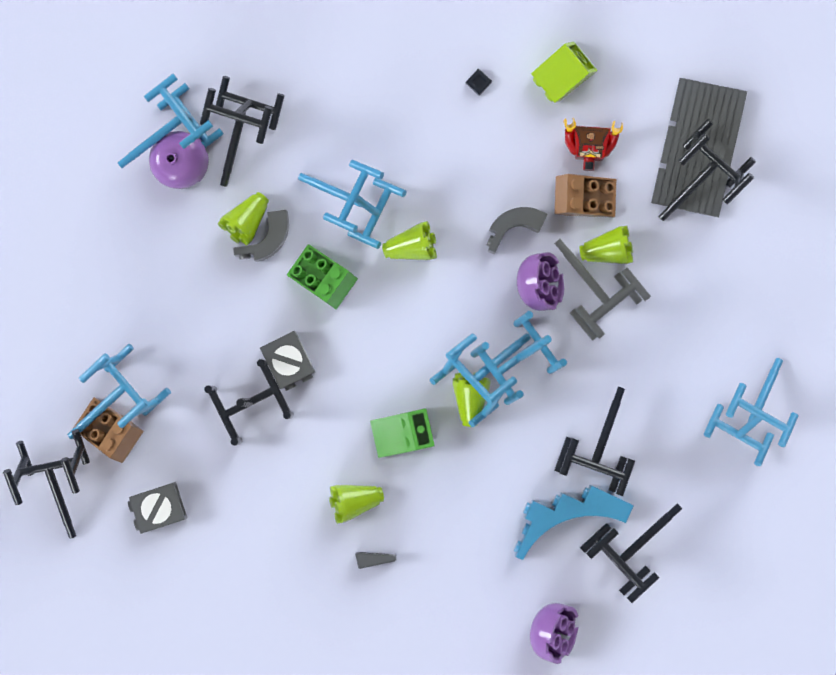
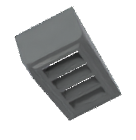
(367, 559)

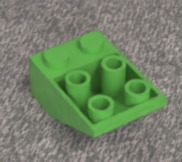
(322, 276)
(402, 433)

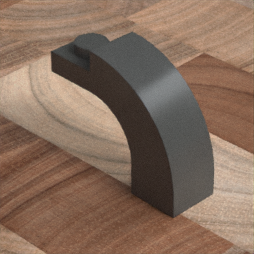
(517, 217)
(272, 242)

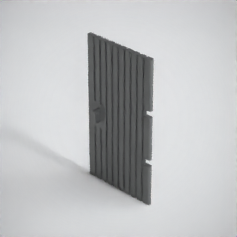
(691, 108)

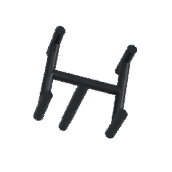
(240, 118)
(693, 145)
(244, 403)
(570, 445)
(68, 464)
(619, 561)

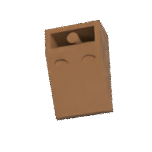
(585, 196)
(107, 435)

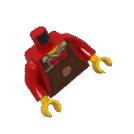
(590, 142)

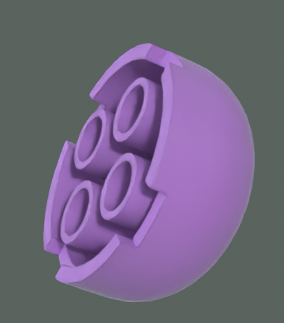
(188, 163)
(534, 280)
(543, 633)

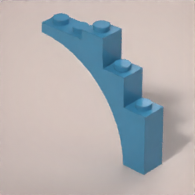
(543, 518)

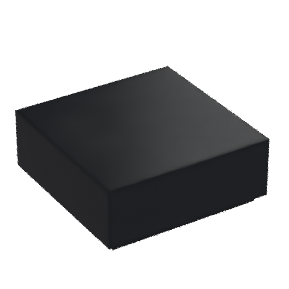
(478, 82)

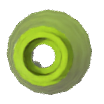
(245, 218)
(413, 244)
(609, 247)
(467, 398)
(353, 500)

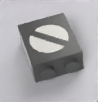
(288, 360)
(157, 508)

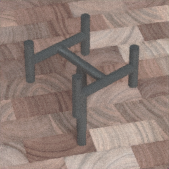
(582, 317)

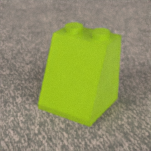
(563, 72)

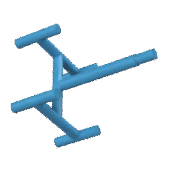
(183, 116)
(354, 199)
(539, 344)
(108, 364)
(492, 398)
(755, 417)

